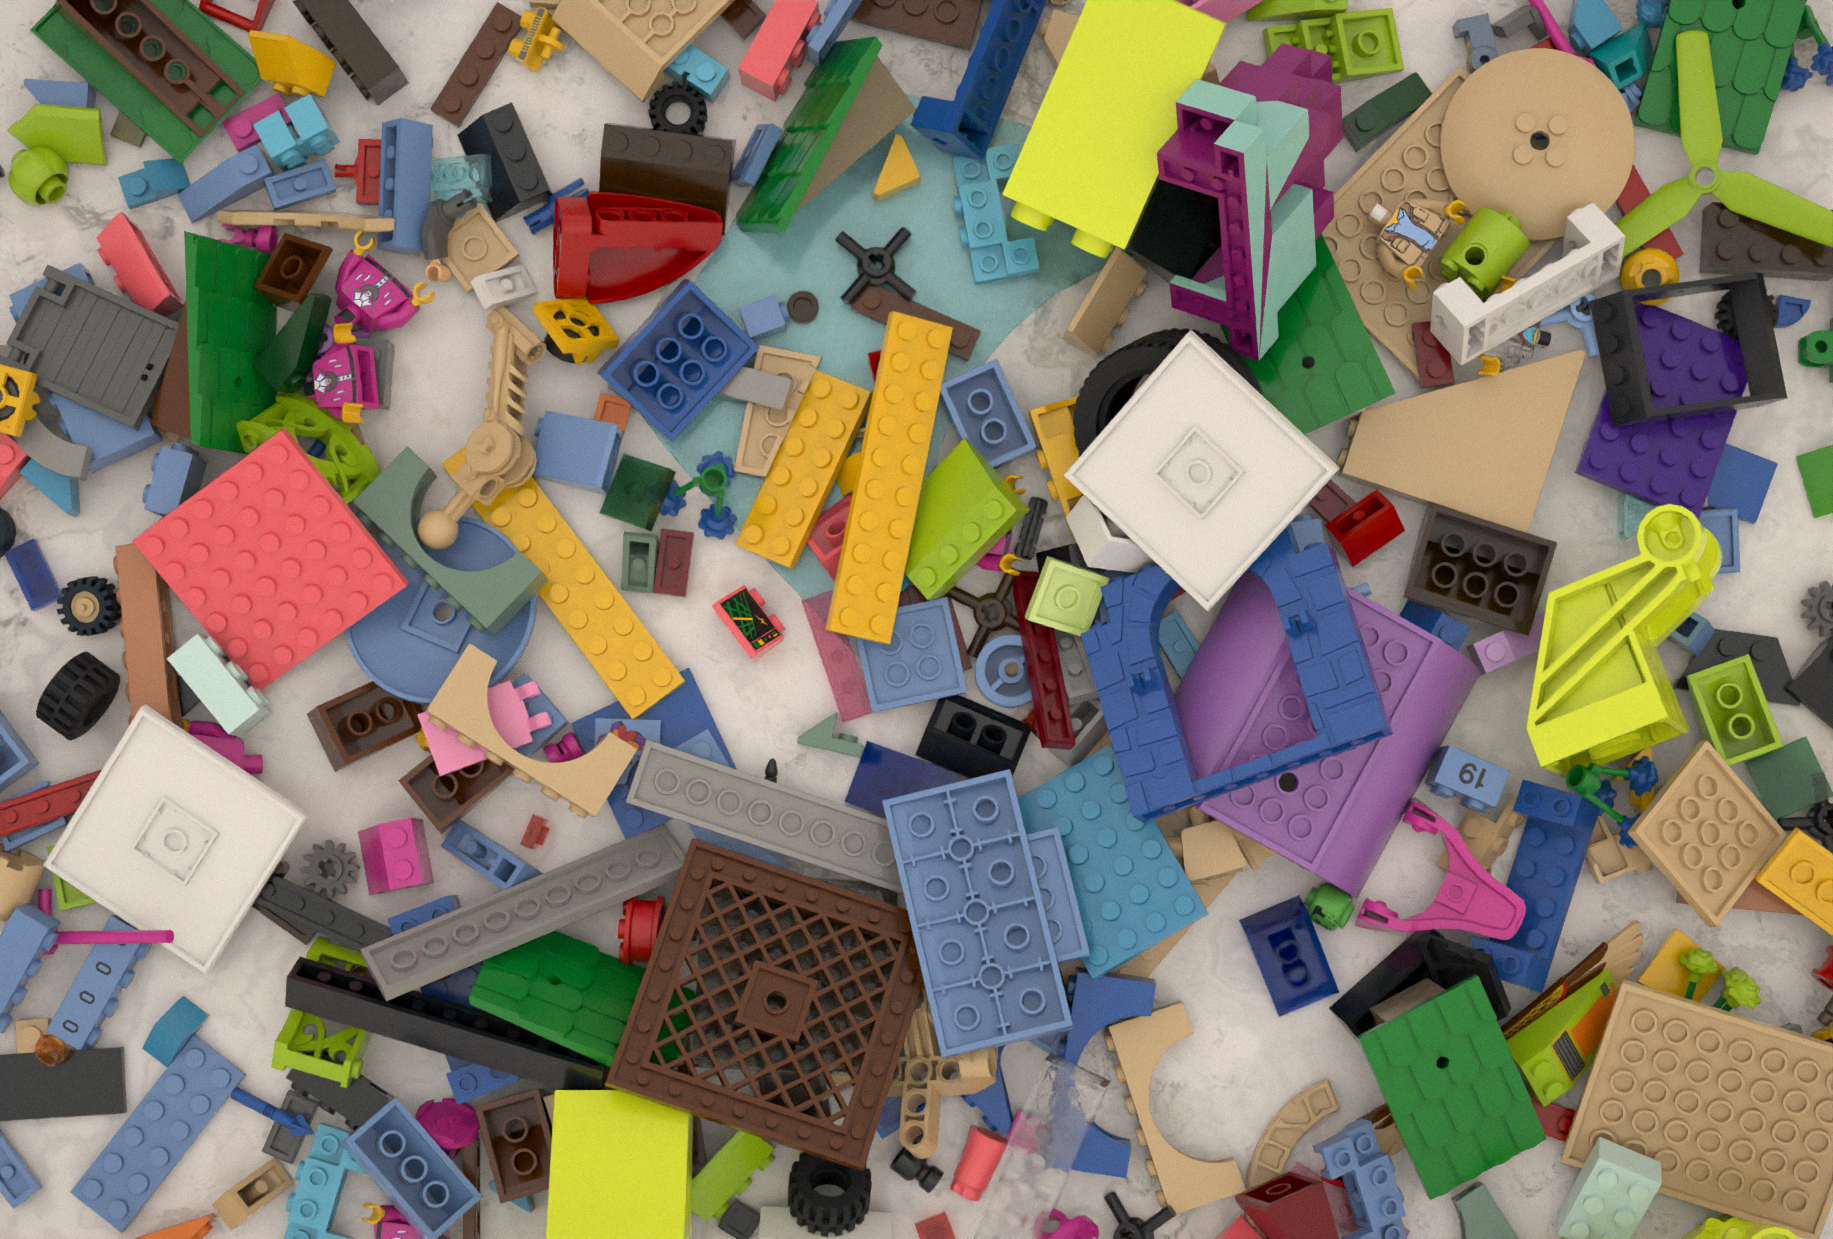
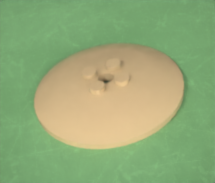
(1528, 93)

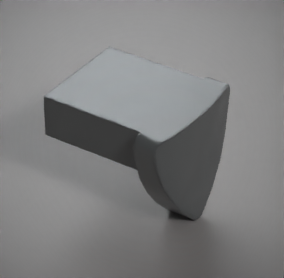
(1523, 17)

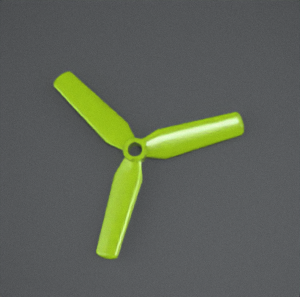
(1702, 144)

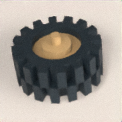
(89, 606)

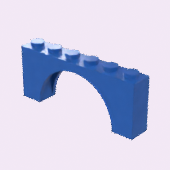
(1092, 1008)

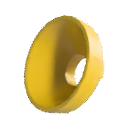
(1647, 259)

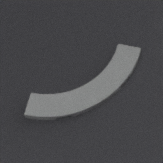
(47, 447)

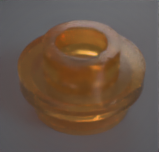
(50, 1050)

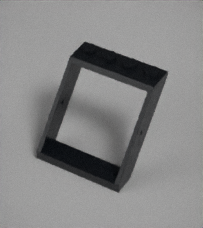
(1624, 358)

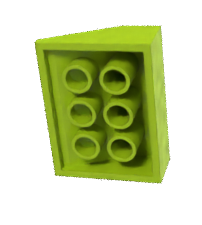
(958, 520)

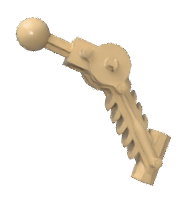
(497, 450)

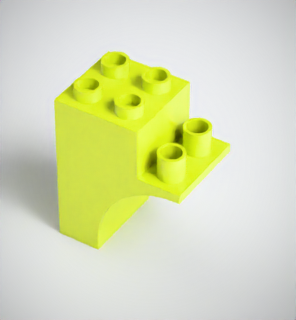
(1108, 117)
(619, 1168)

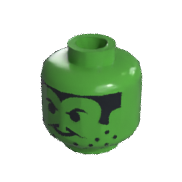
(1329, 906)

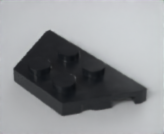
(1765, 656)
(1453, 963)

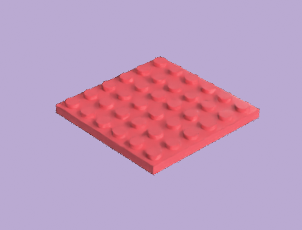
(271, 560)

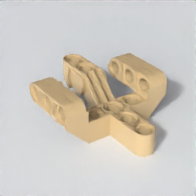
(924, 1055)

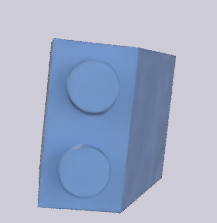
(576, 451)

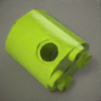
(1485, 251)

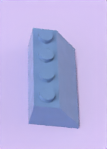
(411, 1170)

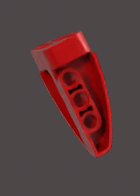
(627, 244)

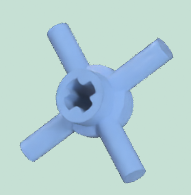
(1578, 321)

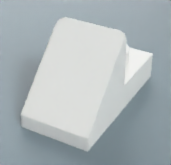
(503, 287)

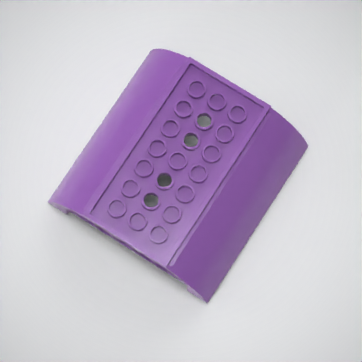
(1249, 703)

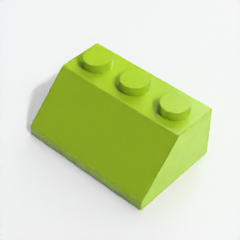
(729, 1173)

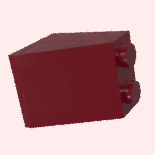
(1290, 1208)

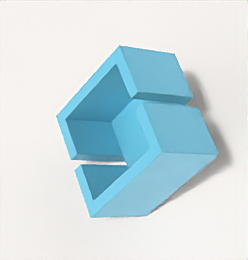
(312, 126)

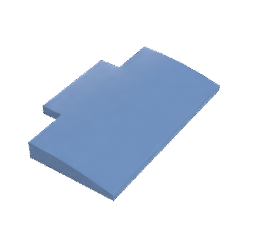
(986, 912)

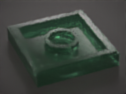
(637, 492)
(1789, 779)

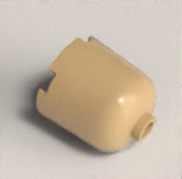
(18, 879)

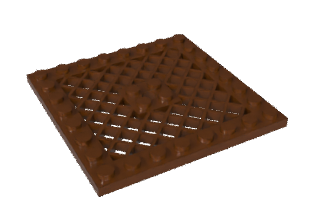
(723, 1104)

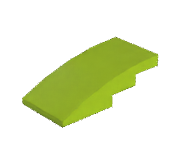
(1358, 41)

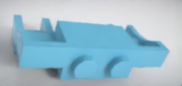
(983, 219)
(320, 1186)

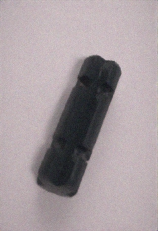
(1031, 528)

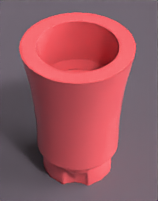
(977, 1162)

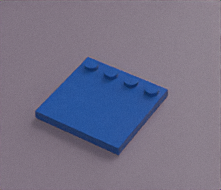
(682, 717)

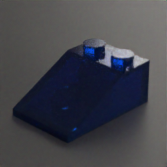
(892, 774)
(1289, 955)

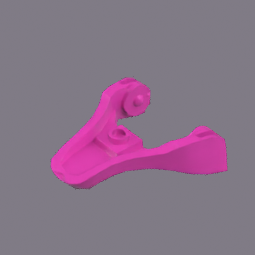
(1466, 899)

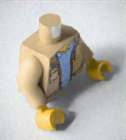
(1411, 234)

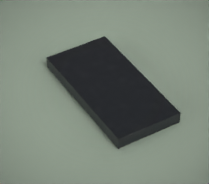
(79, 1086)

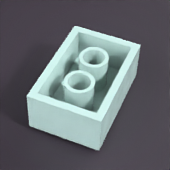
(220, 685)
(1609, 1193)

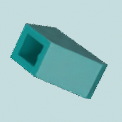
(1624, 56)

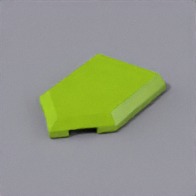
(68, 130)

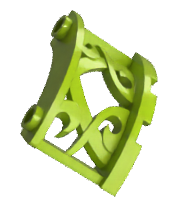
(303, 417)
(294, 1040)

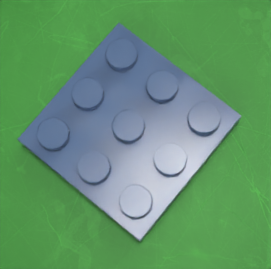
(918, 662)

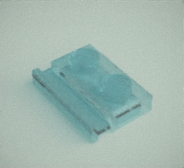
(458, 173)

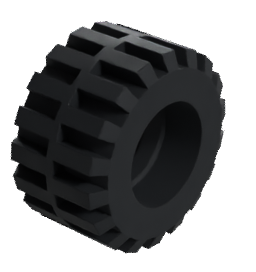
(78, 696)
(828, 1212)

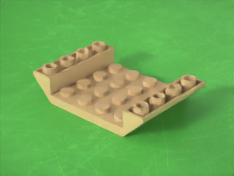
(636, 36)

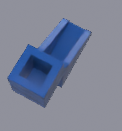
(994, 1102)

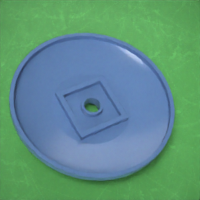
(414, 652)

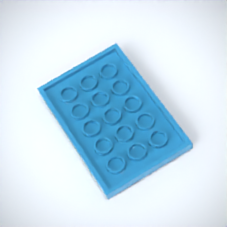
(1120, 868)

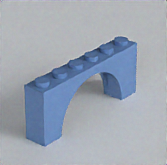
(106, 437)

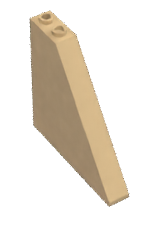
(1469, 444)

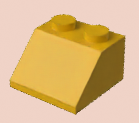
(291, 64)

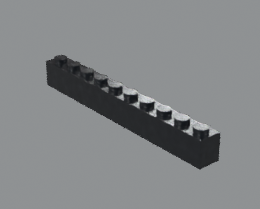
(439, 1027)

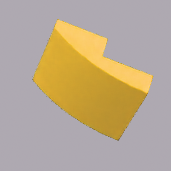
(1669, 975)

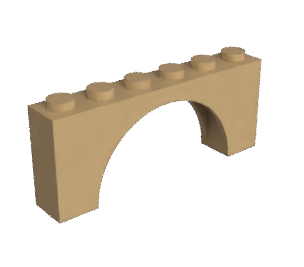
(464, 709)
(1182, 1178)

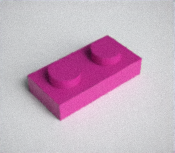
(241, 127)

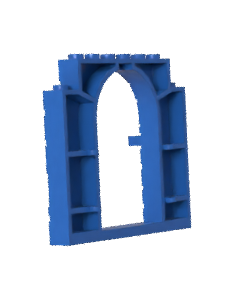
(1142, 707)

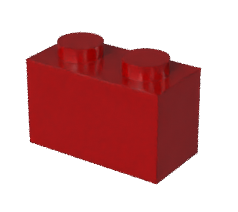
(1364, 528)

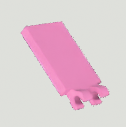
(508, 716)

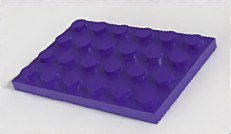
(1679, 456)

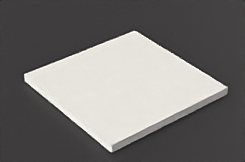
(1201, 470)
(176, 838)

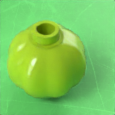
(38, 176)

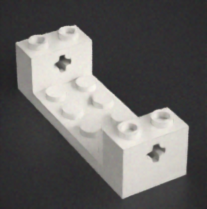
(1588, 261)

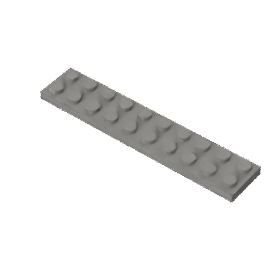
(765, 814)
(523, 912)

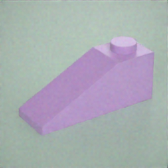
(1506, 647)

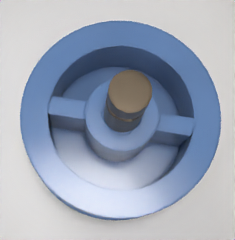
(1003, 672)

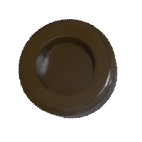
(803, 307)

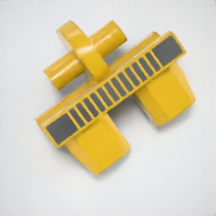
(539, 41)

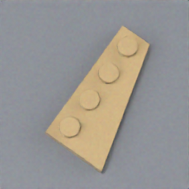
(765, 427)

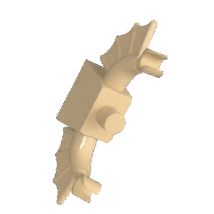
(1214, 849)

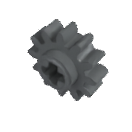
(1816, 608)
(318, 872)

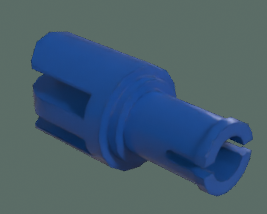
(546, 213)

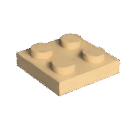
(477, 247)

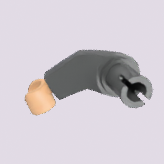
(435, 231)

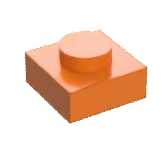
(613, 410)

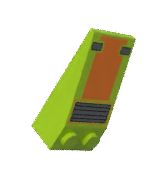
(1563, 1040)

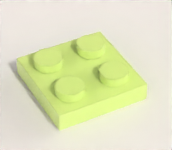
(1066, 597)

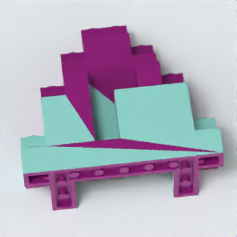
(1262, 153)

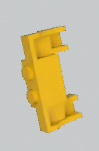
(1057, 450)

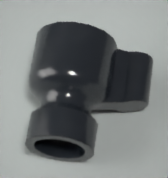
(917, 1169)

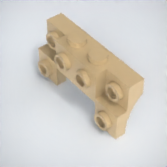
(1610, 859)

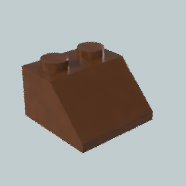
(292, 271)

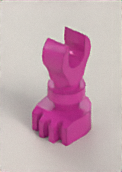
(264, 239)

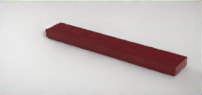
(1043, 670)

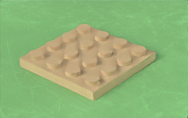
(1707, 833)

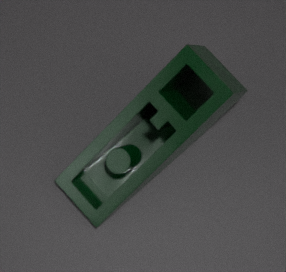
(1384, 111)
(295, 347)

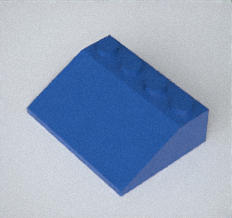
(678, 359)

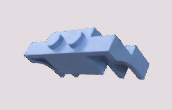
(1367, 1180)

